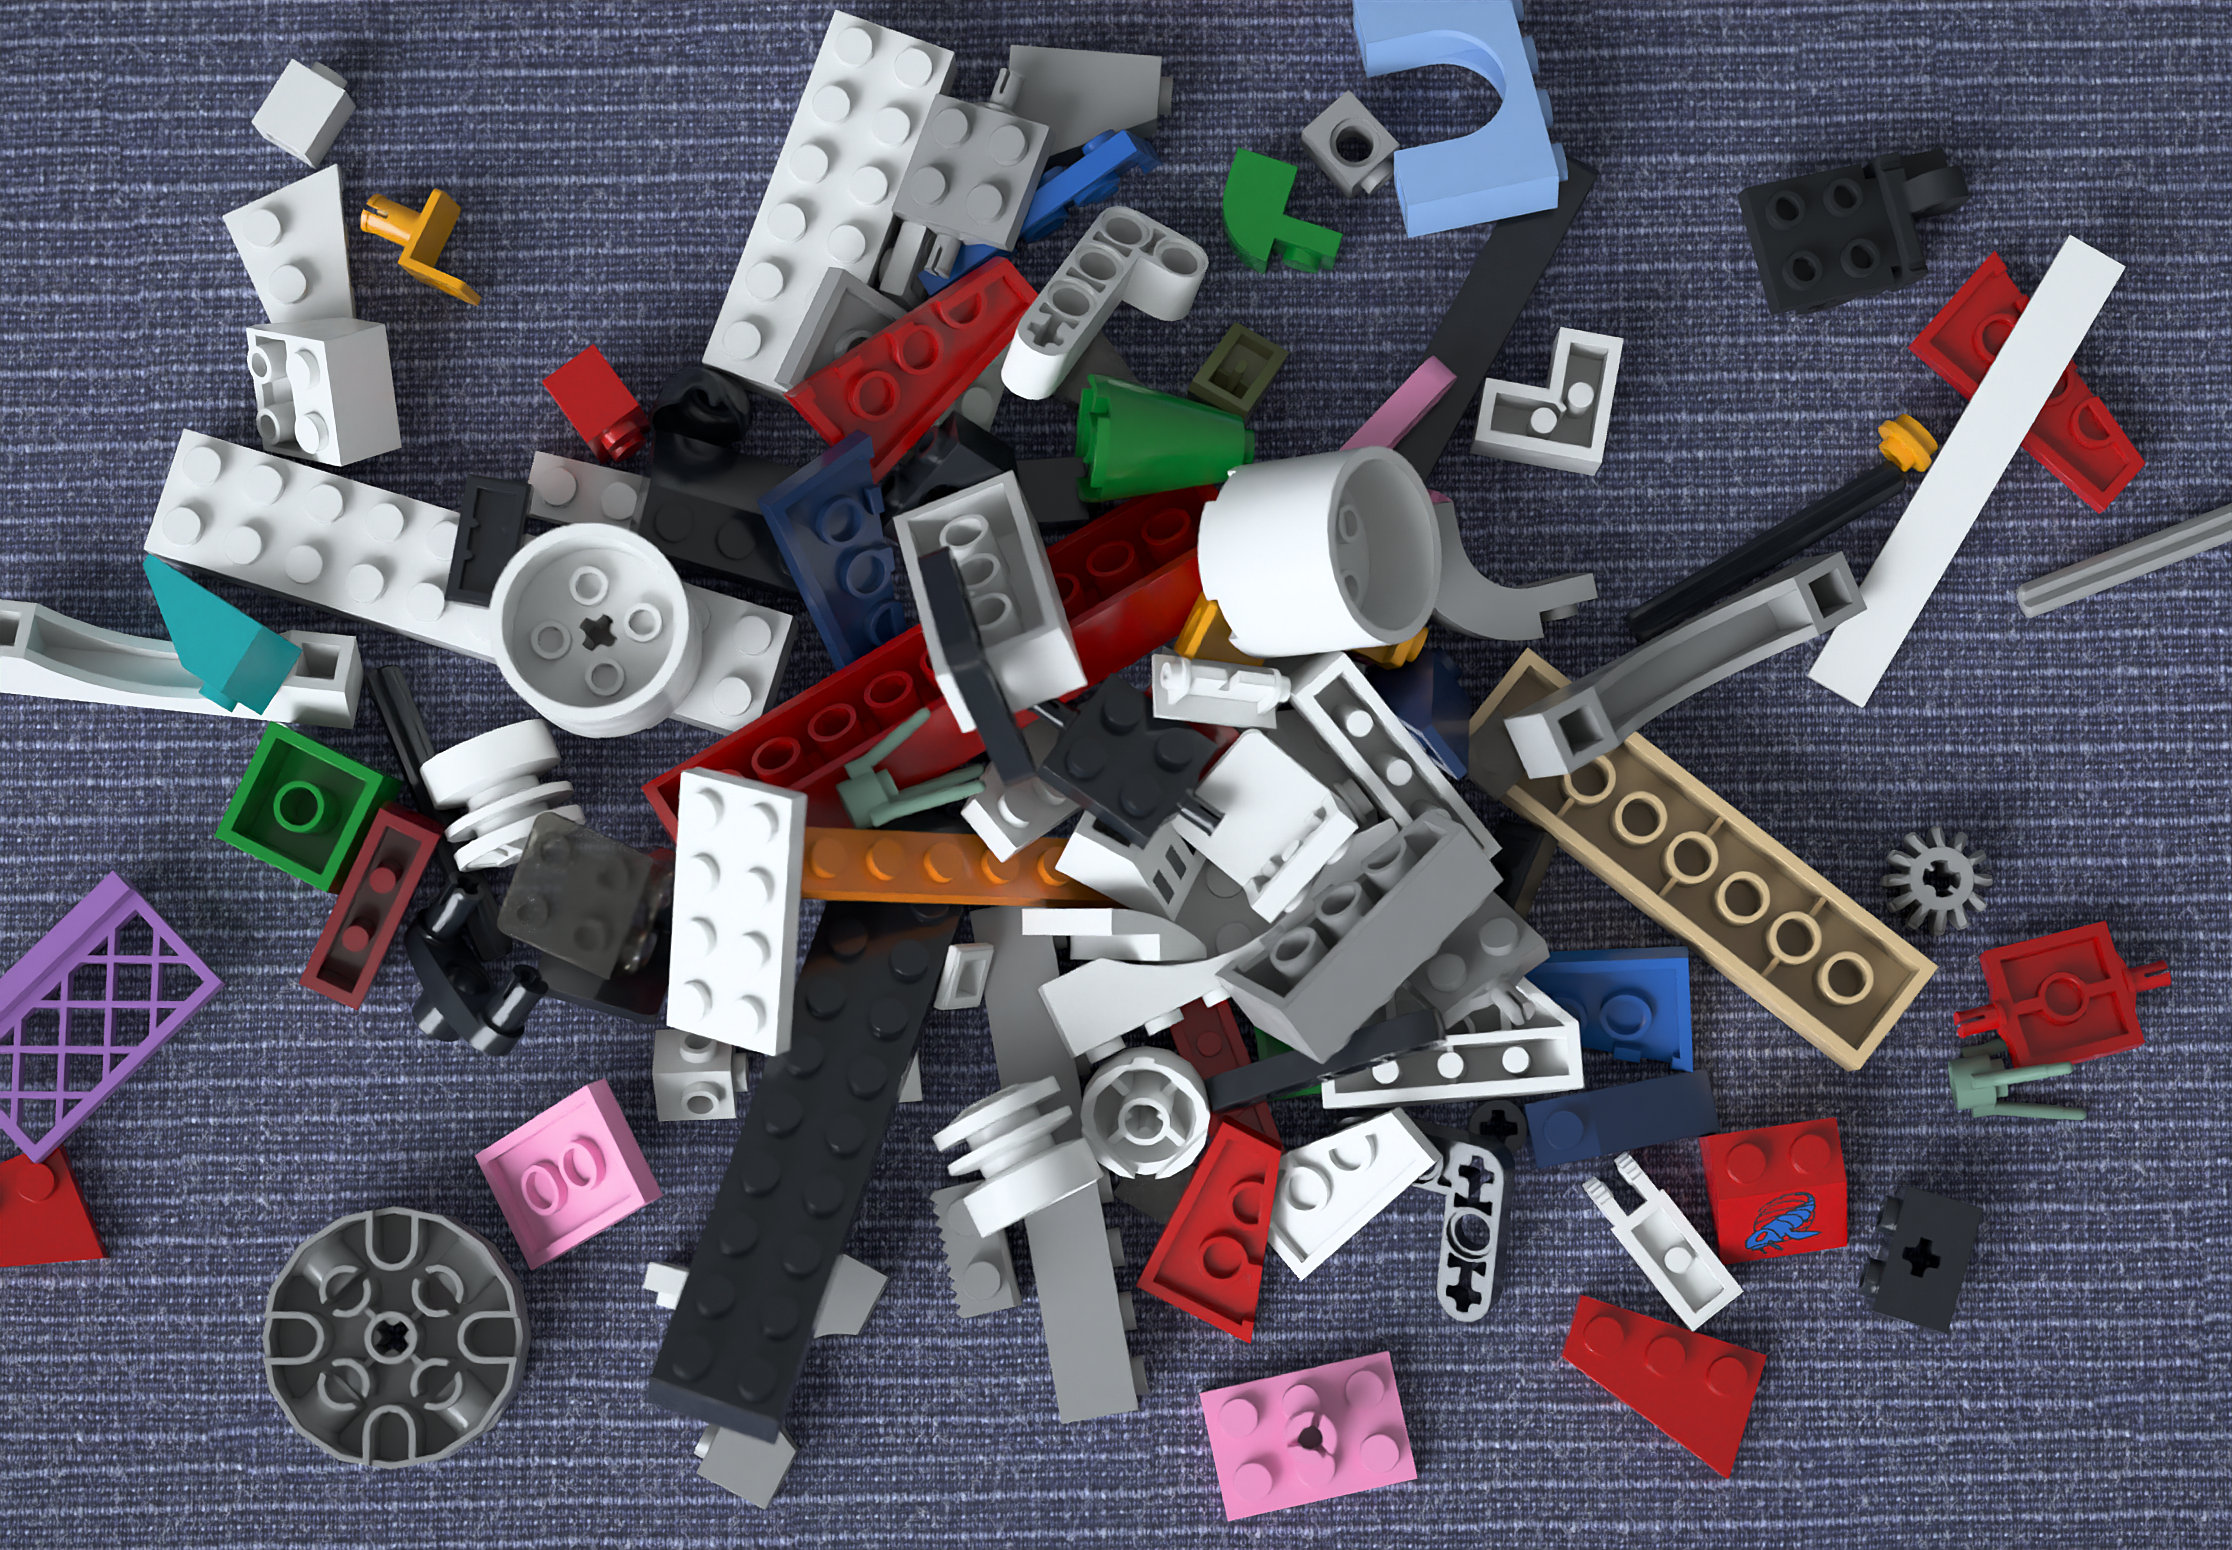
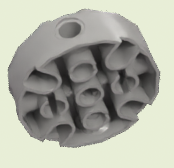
(331, 1337)

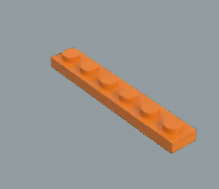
(938, 870)

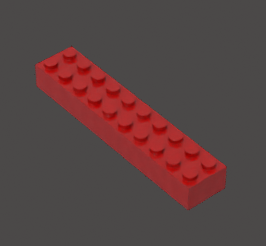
(1123, 592)

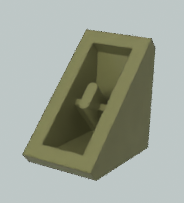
(1238, 373)

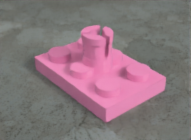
(568, 1174)
(1308, 1435)

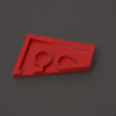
(45, 1213)
(1218, 1232)
(1671, 1376)

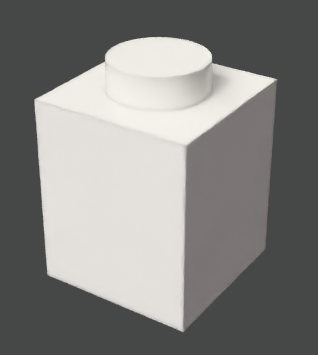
(305, 111)

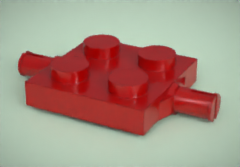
(2062, 997)

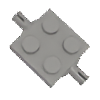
(974, 172)
(1480, 965)

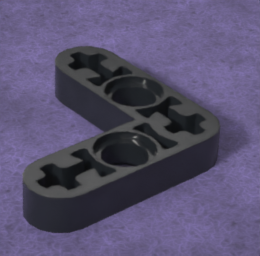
(971, 669)
(1459, 1181)

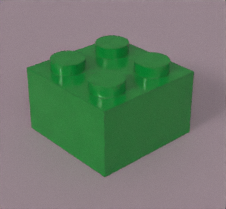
(305, 807)

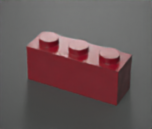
(372, 904)

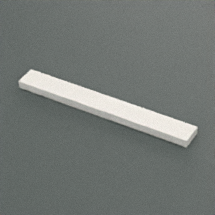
(1967, 469)

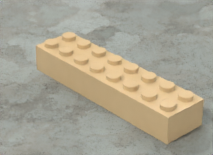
(1719, 884)

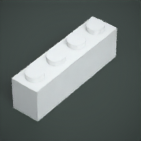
(1376, 746)

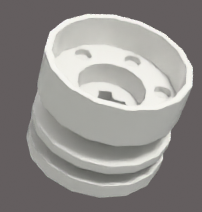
(501, 791)
(1017, 1155)

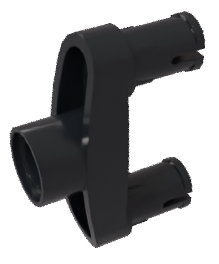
(457, 989)

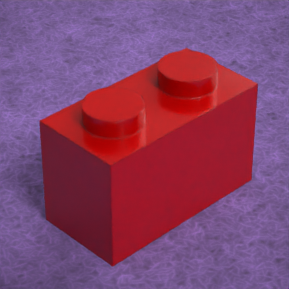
(599, 406)

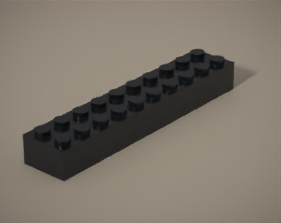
(805, 1159)

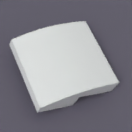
(1115, 934)

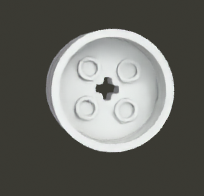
(1322, 552)
(585, 580)

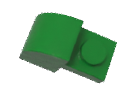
(1256, 218)

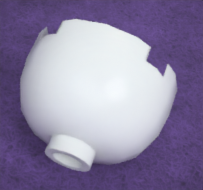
(1145, 1112)

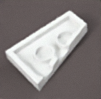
(298, 249)

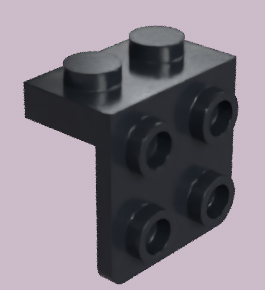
(629, 997)

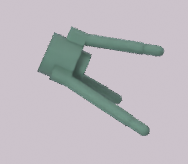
(873, 797)
(1980, 1081)

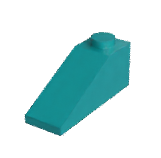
(219, 642)

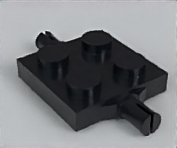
(1127, 763)

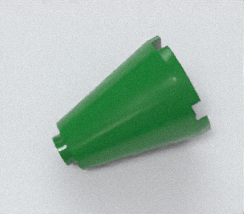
(1153, 441)

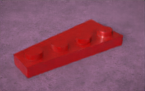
(917, 365)
(2072, 431)

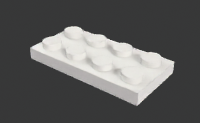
(736, 910)

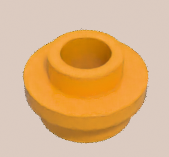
(1907, 443)

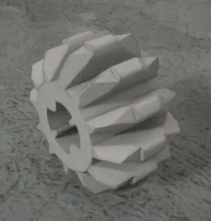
(1949, 864)

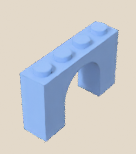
(1508, 162)

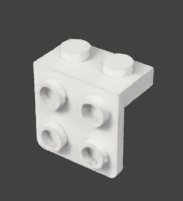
(1275, 825)

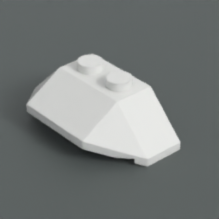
(1481, 1061)

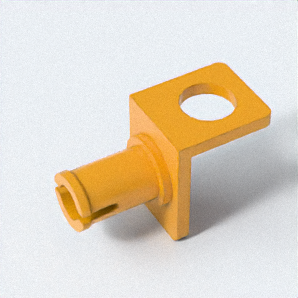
(422, 237)
(1208, 635)

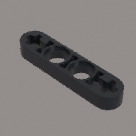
(1297, 1071)

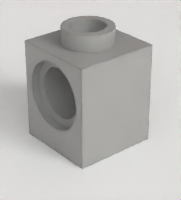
(1344, 120)

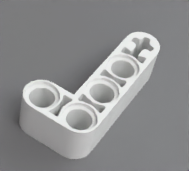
(1115, 260)

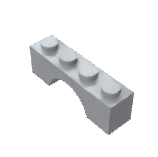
(757, 1467)

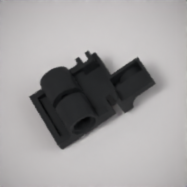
(1847, 228)

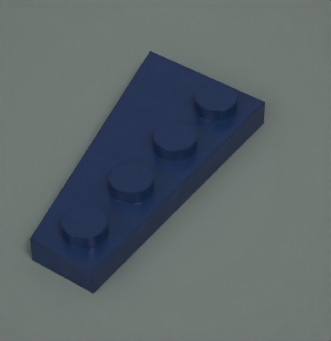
(837, 550)

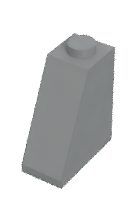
(1088, 94)

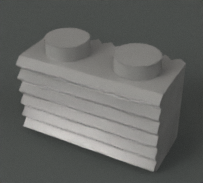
(979, 1265)

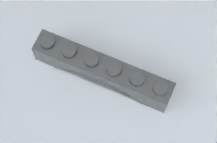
(1633, 689)

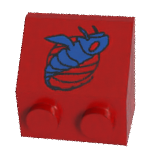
(1776, 1190)

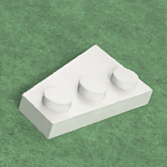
(1024, 812)
(1341, 1184)

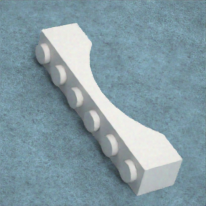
(78, 661)
(1114, 997)

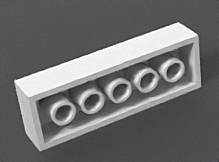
(828, 191)

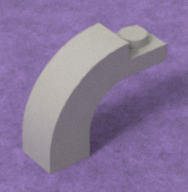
(1486, 610)

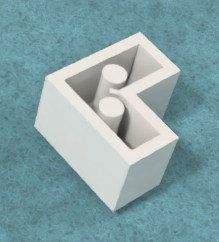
(1559, 423)

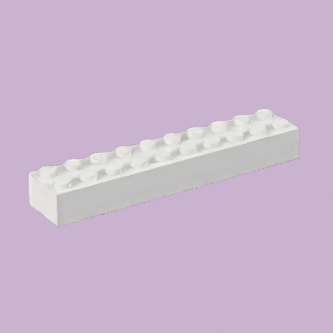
(390, 564)

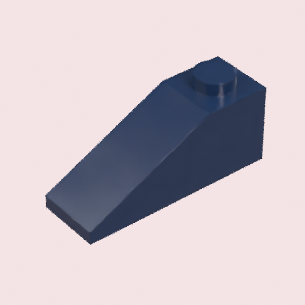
(1430, 706)
(1619, 1118)

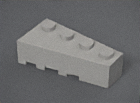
(1363, 937)

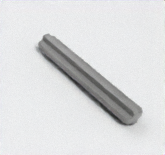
(2126, 562)

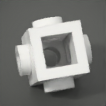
(697, 1076)

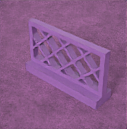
(53, 966)

